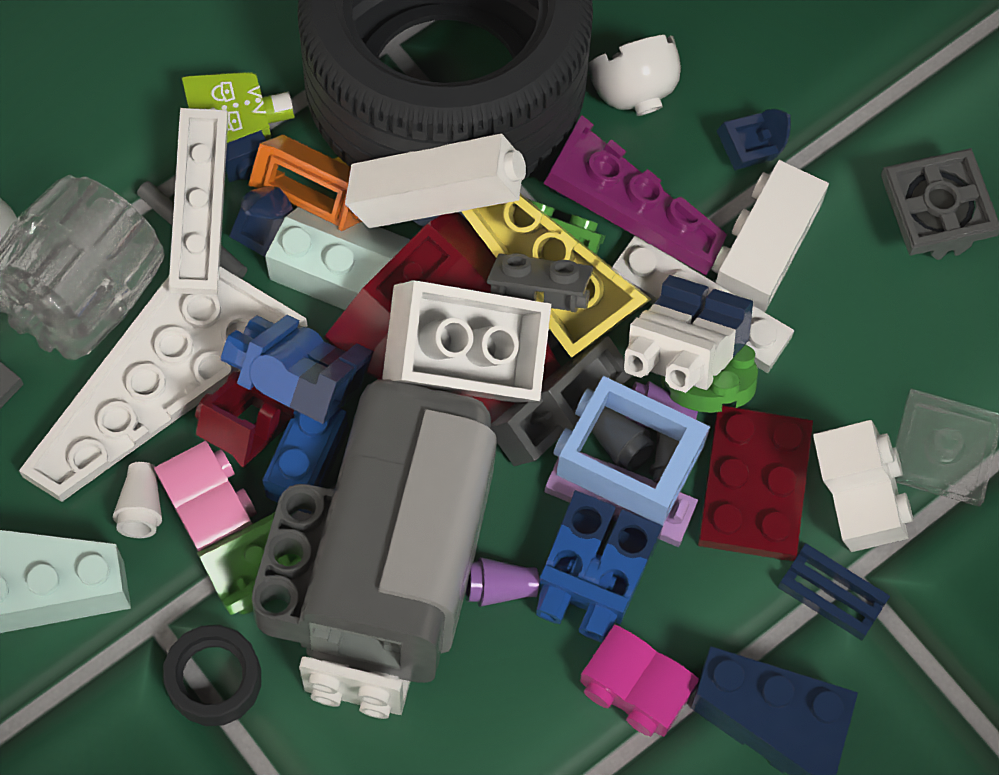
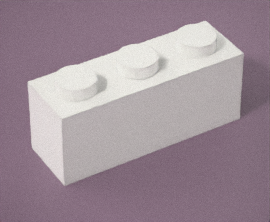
(770, 233)

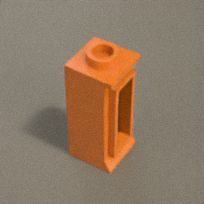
(310, 165)

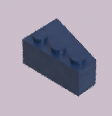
(776, 712)

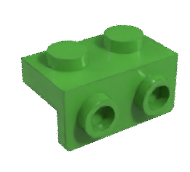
(236, 562)

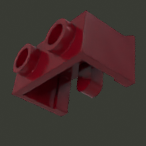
(221, 426)

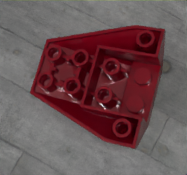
(442, 254)

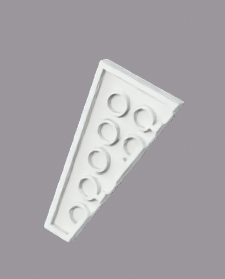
(148, 381)

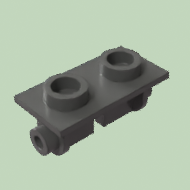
(560, 280)

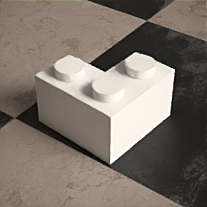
(861, 475)

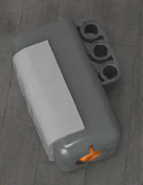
(392, 540)

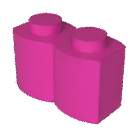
(638, 682)

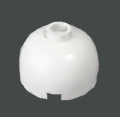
(637, 74)

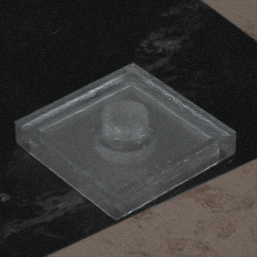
(946, 447)

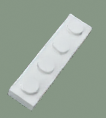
(198, 201)
(648, 269)

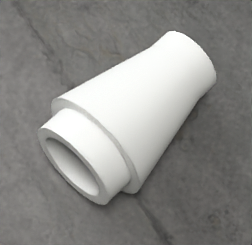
(139, 503)

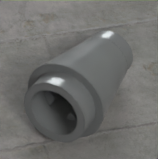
(623, 439)

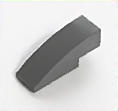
(533, 427)

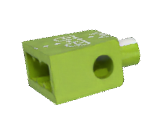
(241, 98)

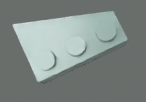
(57, 580)

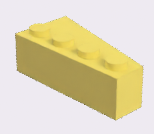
(529, 231)

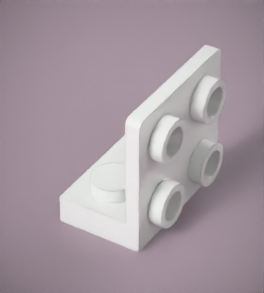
(373, 691)

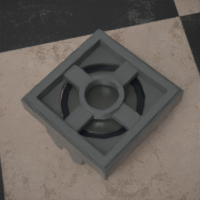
(940, 203)

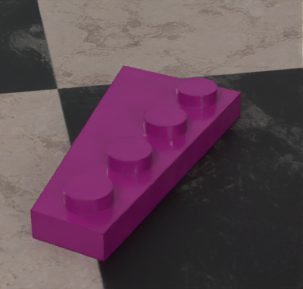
(633, 200)

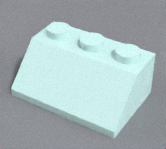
(329, 262)

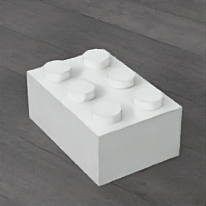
(467, 342)

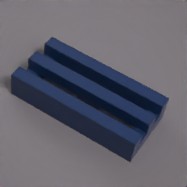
(844, 577)

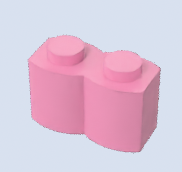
(204, 496)

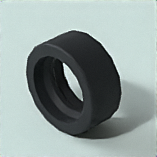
(198, 640)

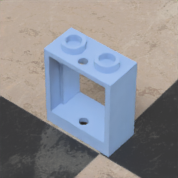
(614, 485)

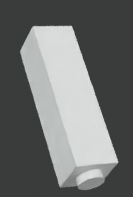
(435, 181)

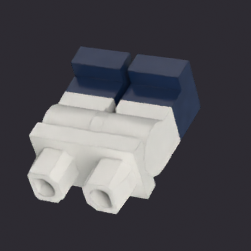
(688, 334)

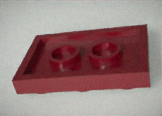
(756, 483)

